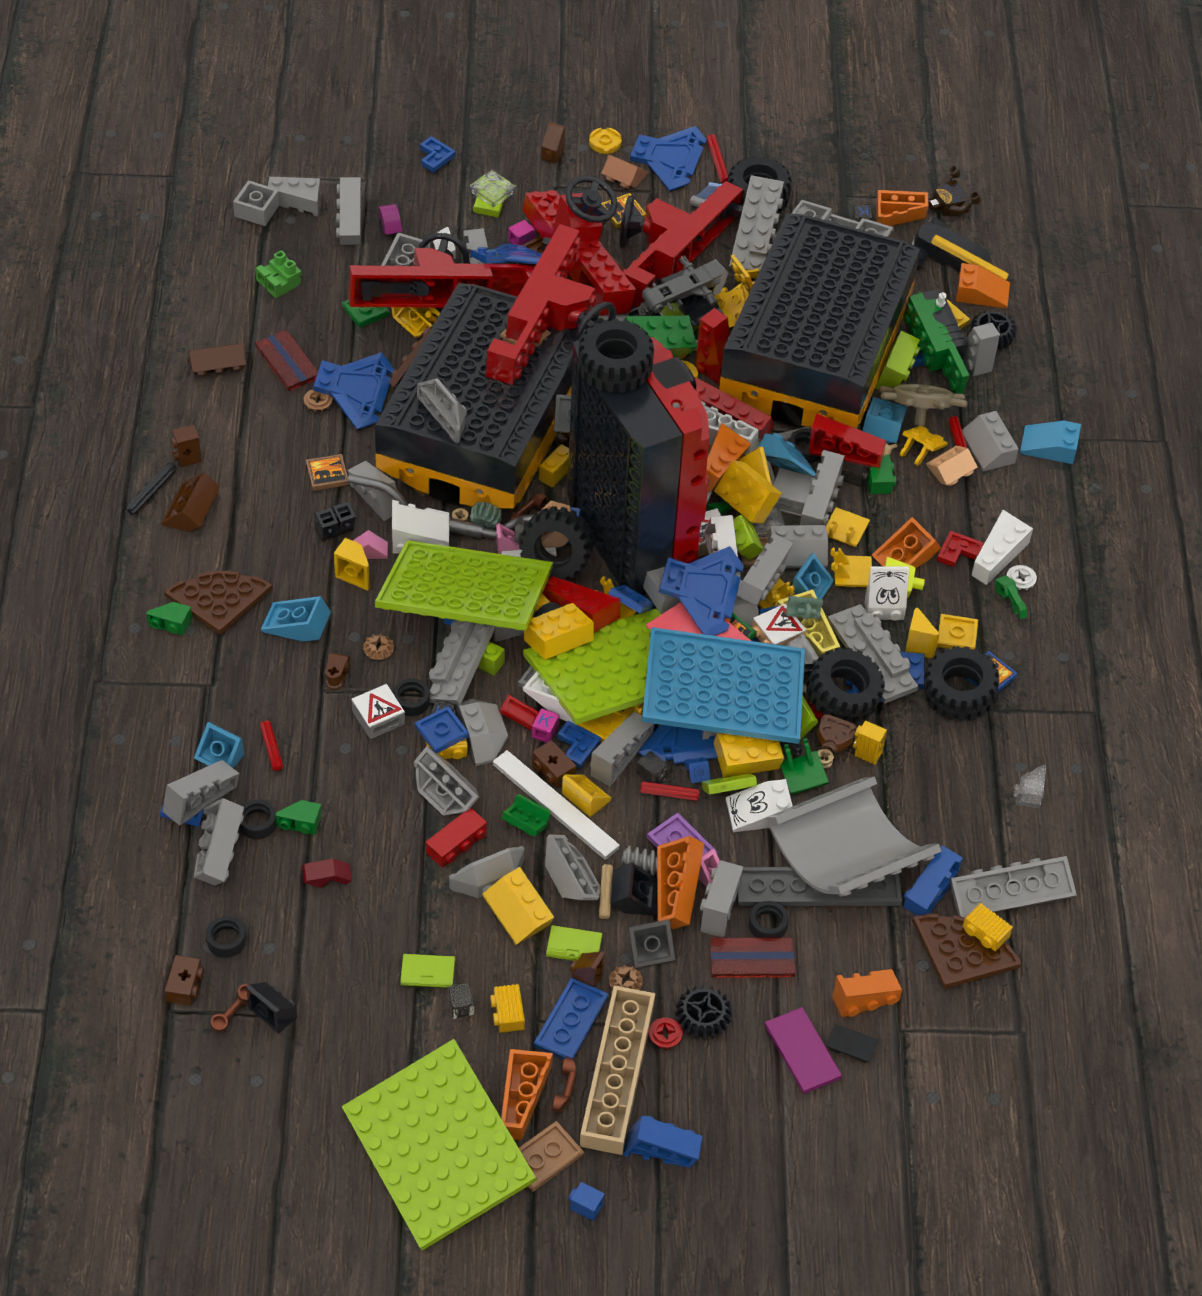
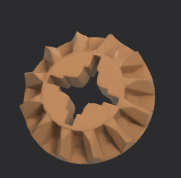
(312, 396)
(383, 652)
(619, 973)

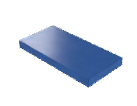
(571, 1019)

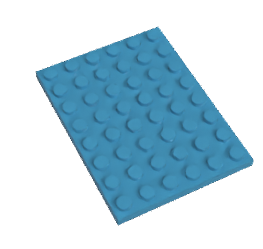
(724, 685)

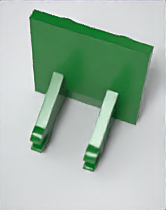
(804, 771)

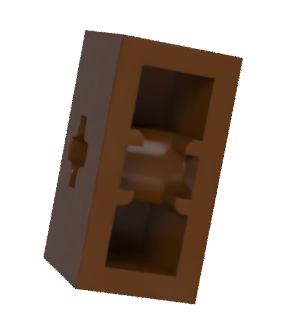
(186, 446)
(552, 763)
(183, 980)

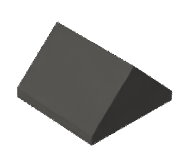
(650, 943)

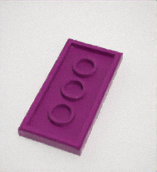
(803, 1050)

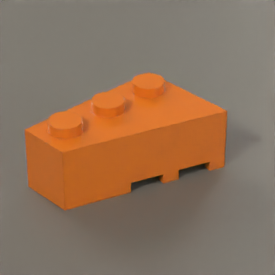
(900, 206)
(865, 992)

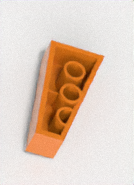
(723, 449)
(677, 879)
(523, 1087)

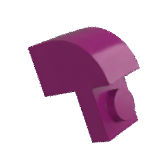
(389, 219)

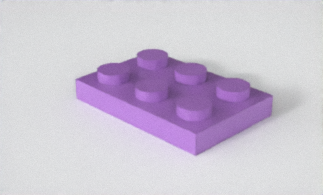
(675, 829)

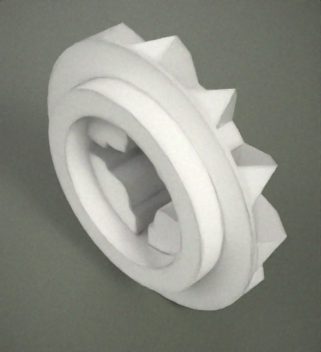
(1024, 572)

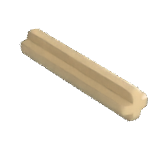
(606, 889)

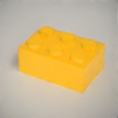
(747, 492)
(559, 631)
(746, 754)

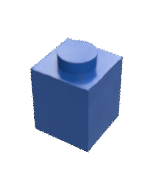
(586, 1201)

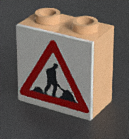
(776, 627)

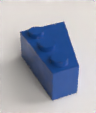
(933, 882)
(662, 1141)

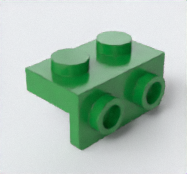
(527, 815)

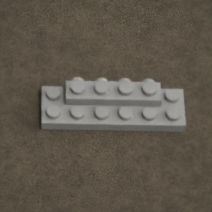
(758, 222)
(864, 633)
(458, 661)
(1014, 886)

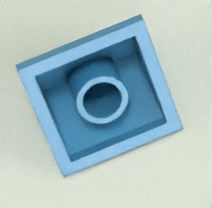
(812, 577)
(219, 745)

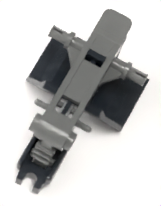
(688, 289)

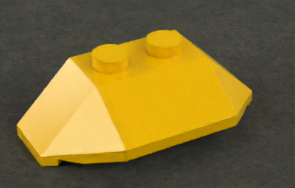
(415, 319)

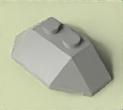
(443, 407)
(485, 729)
(443, 784)
(570, 870)
(482, 874)

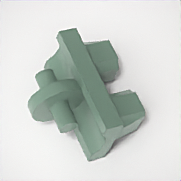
(804, 607)

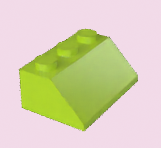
(899, 361)

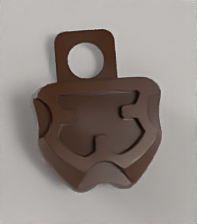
(835, 733)

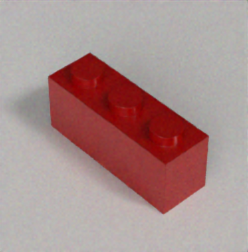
(456, 837)

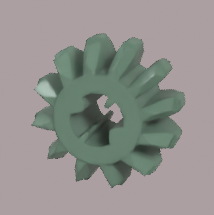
(486, 514)

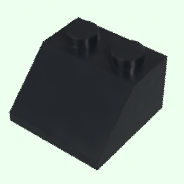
(634, 890)
(271, 1006)

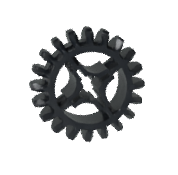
(1003, 324)
(712, 1021)

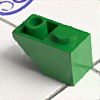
(882, 479)
(170, 617)
(300, 817)

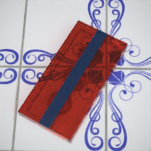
(287, 360)
(752, 957)

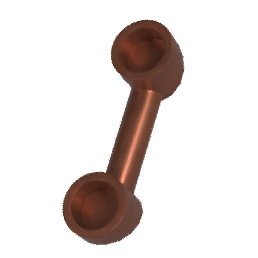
(538, 500)
(219, 1021)
(562, 1101)

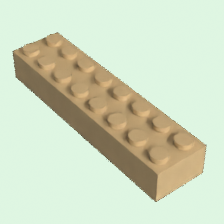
(617, 1070)

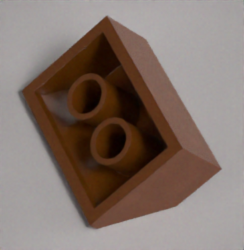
(217, 358)
(191, 503)

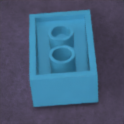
(884, 419)
(1051, 441)
(784, 454)
(297, 619)

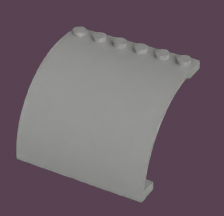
(844, 840)

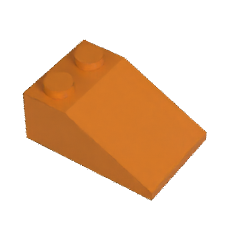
(982, 287)
(908, 545)

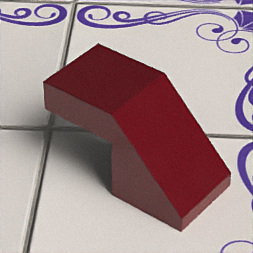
(322, 871)

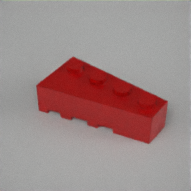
(711, 343)
(845, 440)
(596, 605)

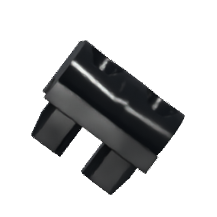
(334, 521)

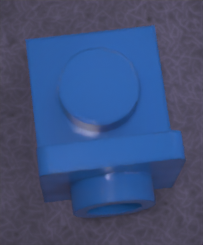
(698, 769)

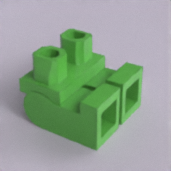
(279, 275)

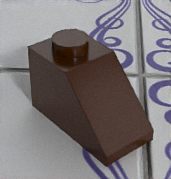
(553, 142)
(588, 968)

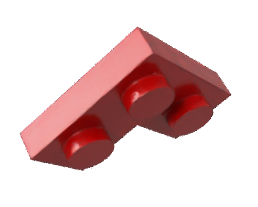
(958, 544)

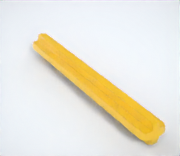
(966, 256)

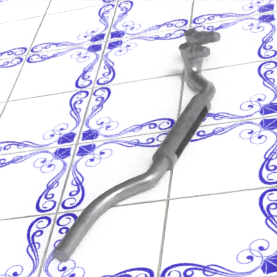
(455, 525)

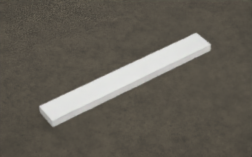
(558, 805)

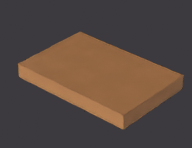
(550, 1153)

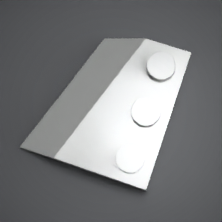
(418, 525)

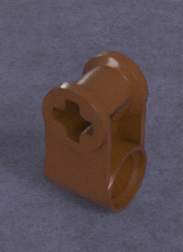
(336, 670)

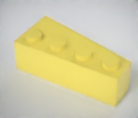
(817, 630)

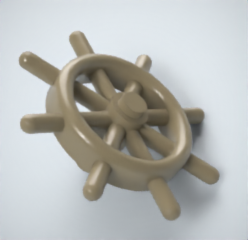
(922, 398)

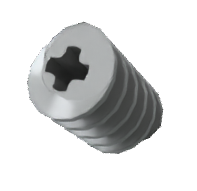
(644, 861)

